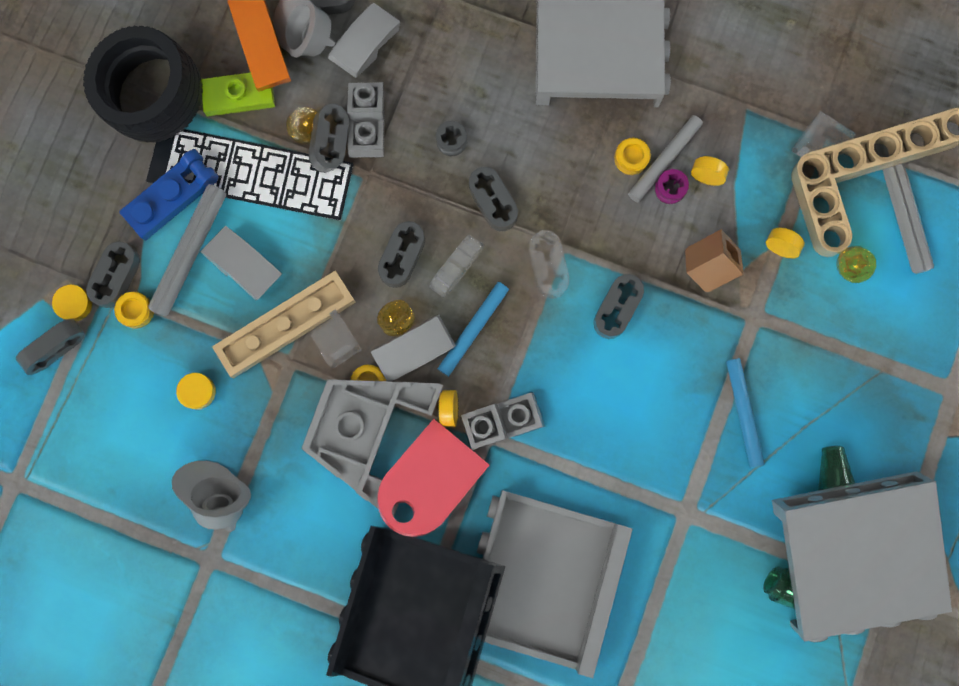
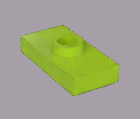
(234, 95)

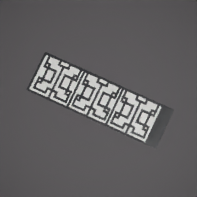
(259, 173)

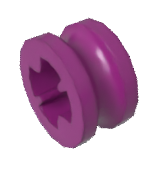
(680, 178)

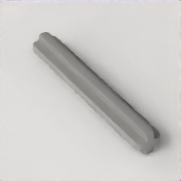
(907, 215)
(187, 250)

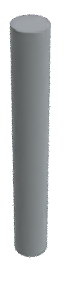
(665, 158)

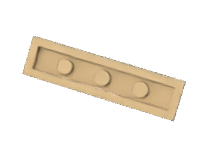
(283, 324)

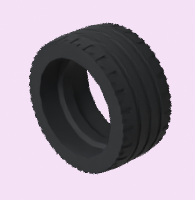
(117, 58)

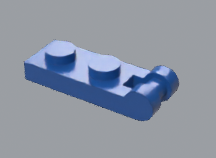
(168, 195)

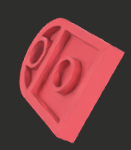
(430, 479)

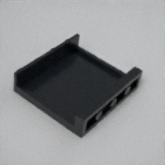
(414, 613)

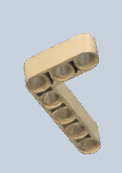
(865, 160)

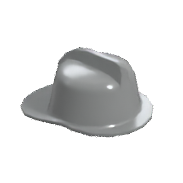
(302, 28)
(211, 494)

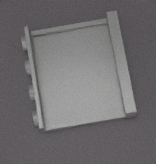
(601, 49)
(865, 555)
(554, 581)

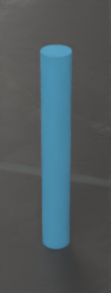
(473, 328)
(745, 412)

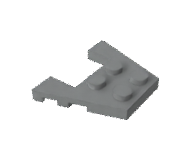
(352, 425)

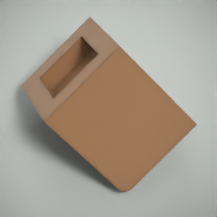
(714, 261)

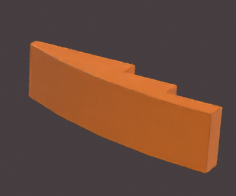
(259, 43)

